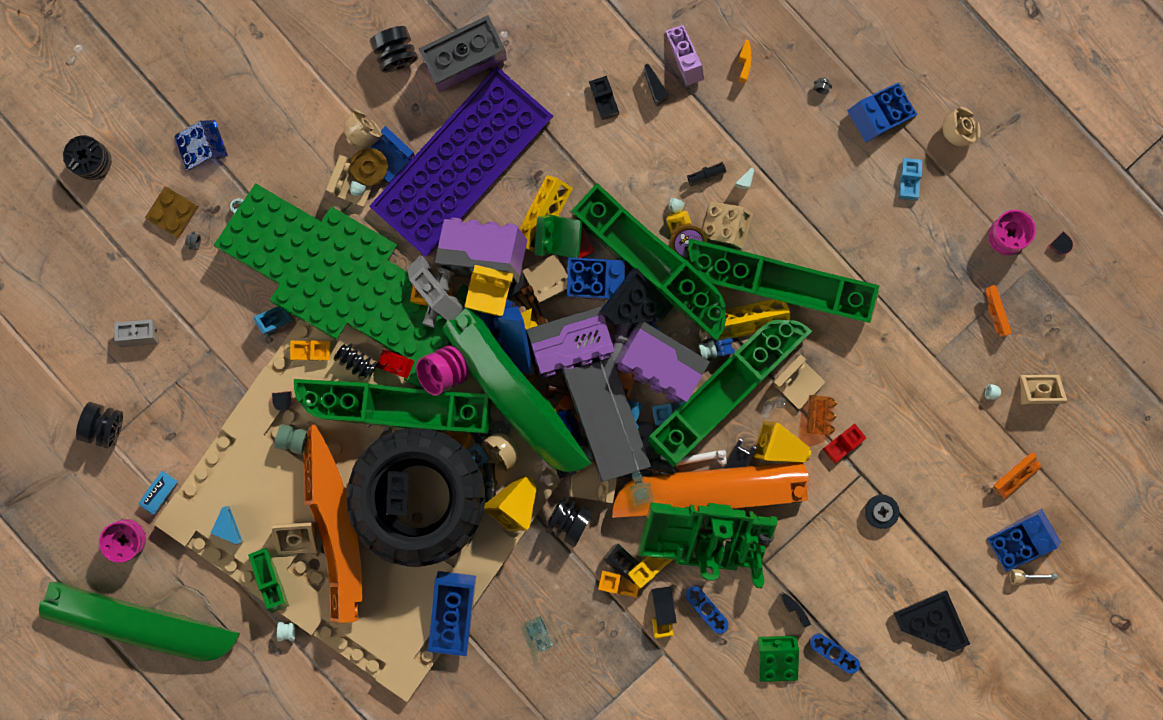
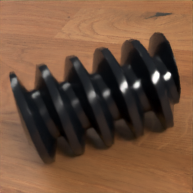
(355, 361)

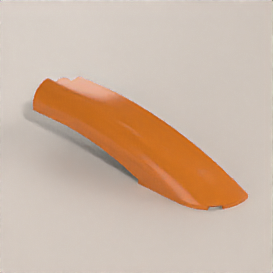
(727, 486)
(328, 504)

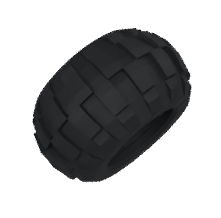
(369, 488)

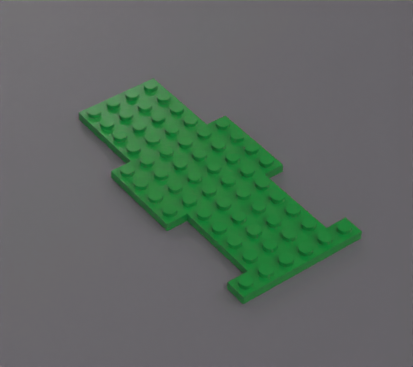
(332, 274)

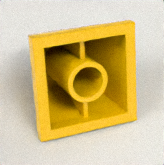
(779, 444)
(514, 504)

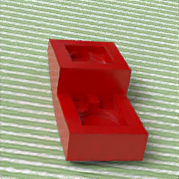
(844, 443)

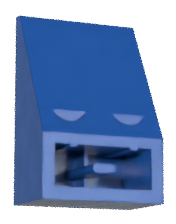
(881, 112)
(594, 277)
(1024, 540)

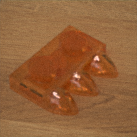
(819, 415)

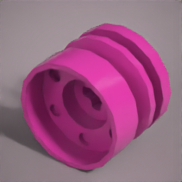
(1022, 230)
(442, 370)
(112, 545)

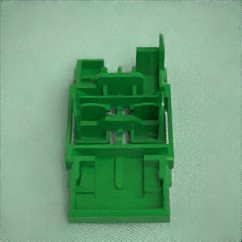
(673, 530)

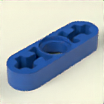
(720, 617)
(843, 665)

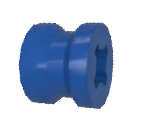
(724, 347)

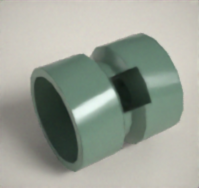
(291, 439)

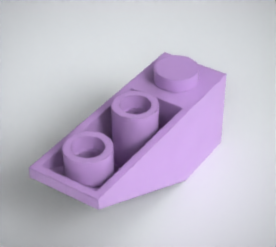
(685, 55)

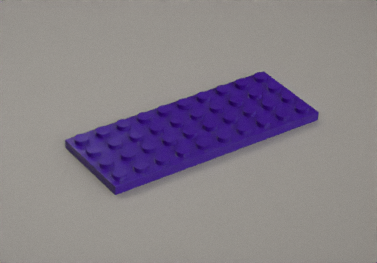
(461, 160)

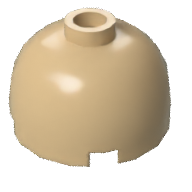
(960, 127)
(361, 131)
(503, 450)

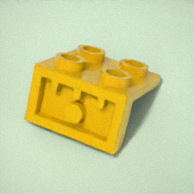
(488, 290)

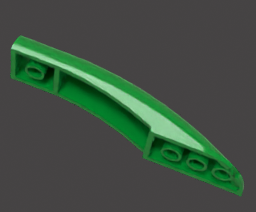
(662, 266)
(784, 281)
(726, 388)
(513, 393)
(394, 406)
(135, 624)

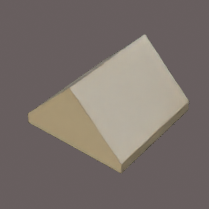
(1042, 390)
(295, 538)

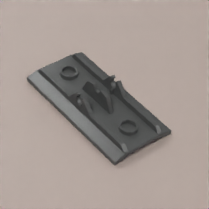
(606, 419)

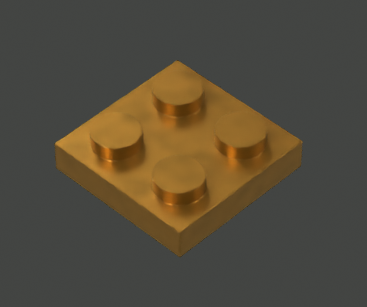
(171, 212)

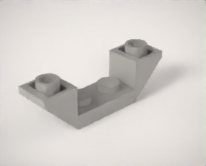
(432, 291)

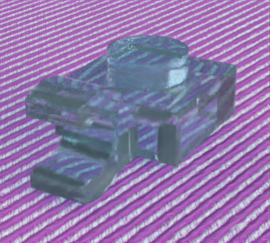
(642, 492)
(538, 631)

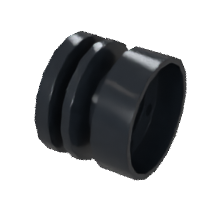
(394, 49)
(95, 165)
(99, 425)
(569, 521)

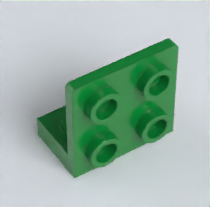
(558, 236)
(778, 658)

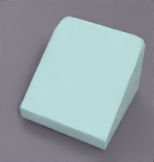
(745, 181)

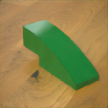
(268, 580)

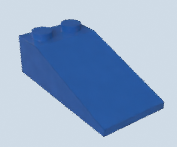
(451, 613)

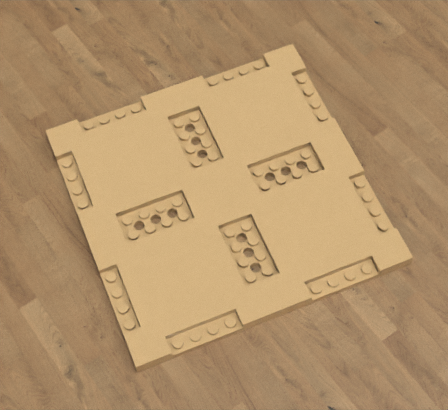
(268, 489)

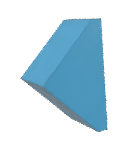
(272, 320)
(226, 526)

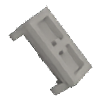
(135, 333)

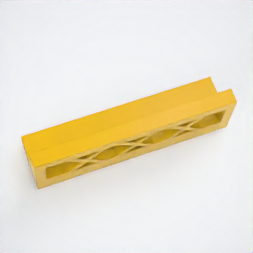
(540, 206)
(752, 321)

